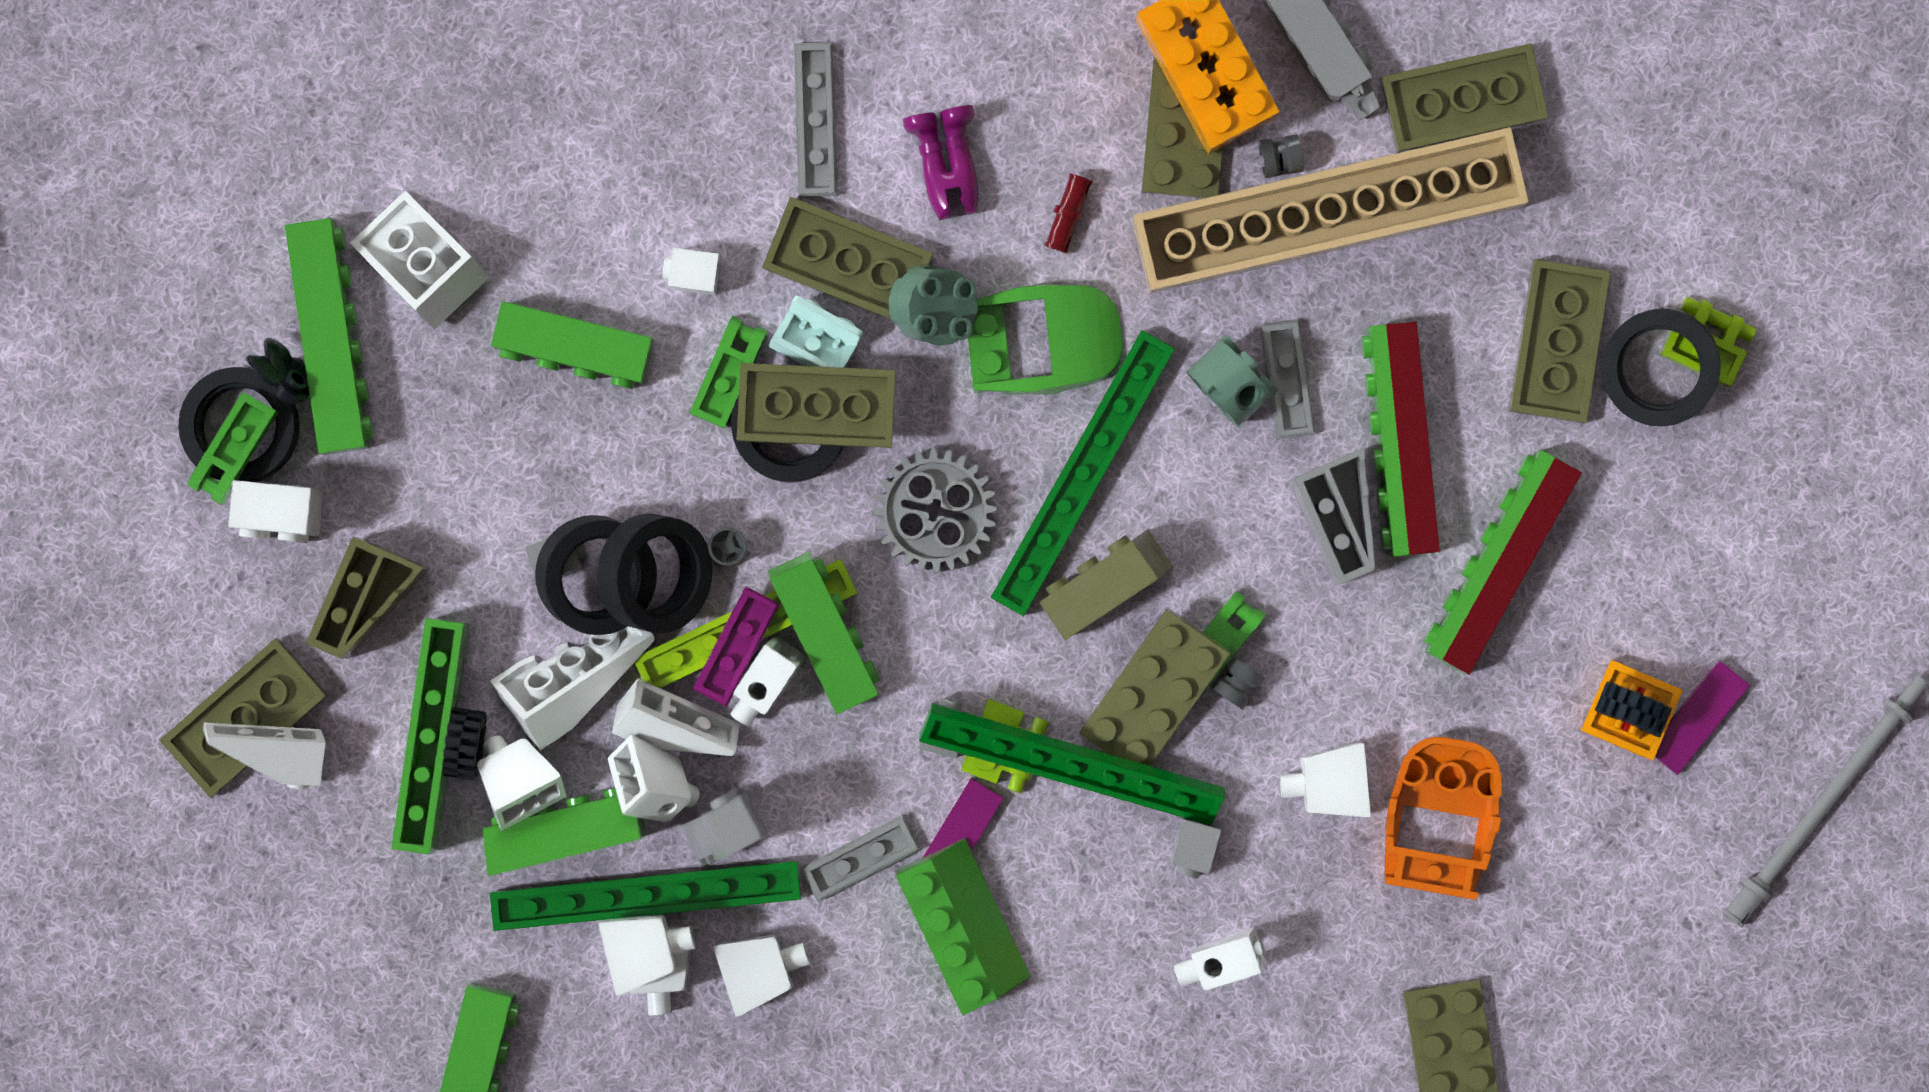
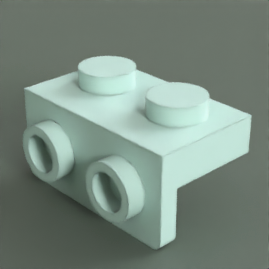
(815, 336)

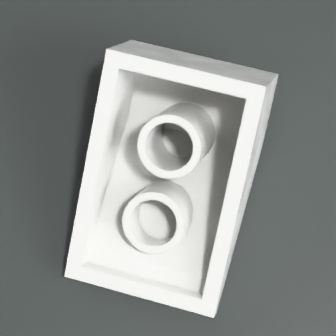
(420, 260)

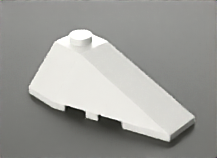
(559, 692)

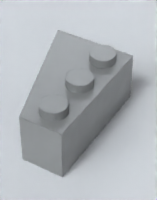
(1339, 515)
(725, 828)

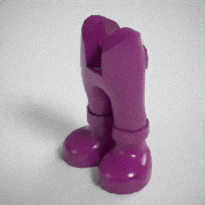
(935, 175)

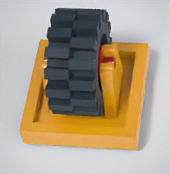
(1631, 710)

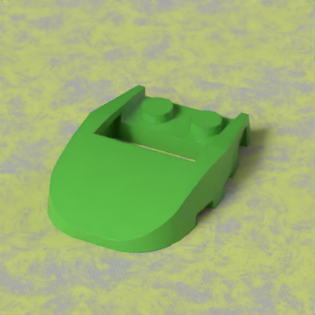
(1081, 338)

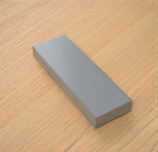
(1289, 374)
(860, 858)

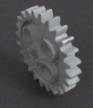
(943, 476)

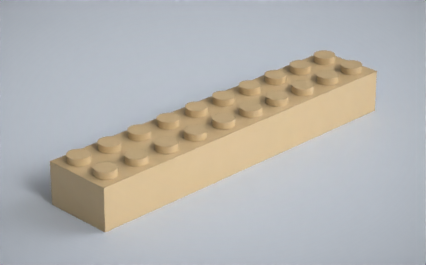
(1329, 210)

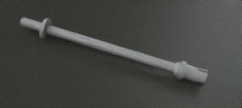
(1758, 887)

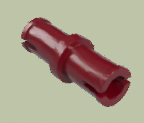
(1068, 213)

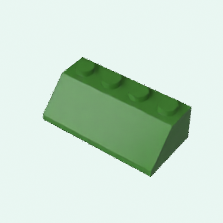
(560, 833)
(962, 926)

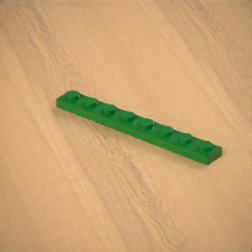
(1082, 473)
(1071, 764)
(645, 895)

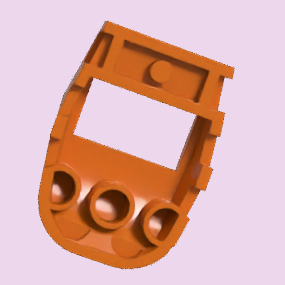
(1451, 779)

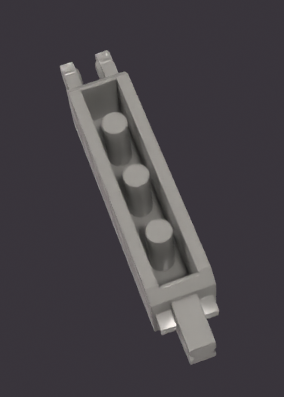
(1326, 52)

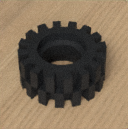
(464, 743)

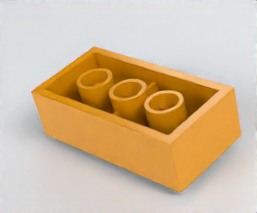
(1197, 89)

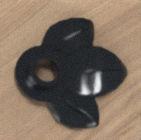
(281, 371)

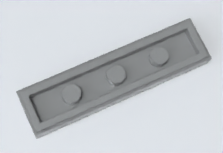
(815, 119)

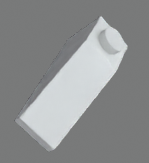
(673, 722)
(280, 753)

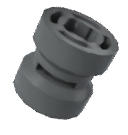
(1289, 153)
(728, 542)
(1238, 683)

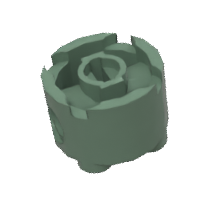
(933, 305)
(1231, 381)

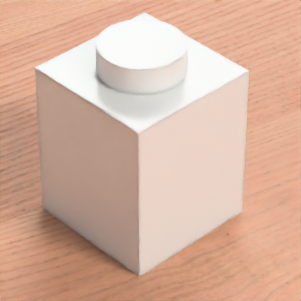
(692, 271)

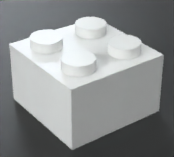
(270, 508)

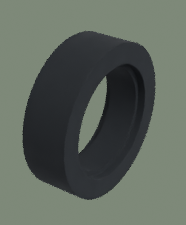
(206, 391)
(1650, 413)
(779, 470)
(552, 562)
(616, 564)

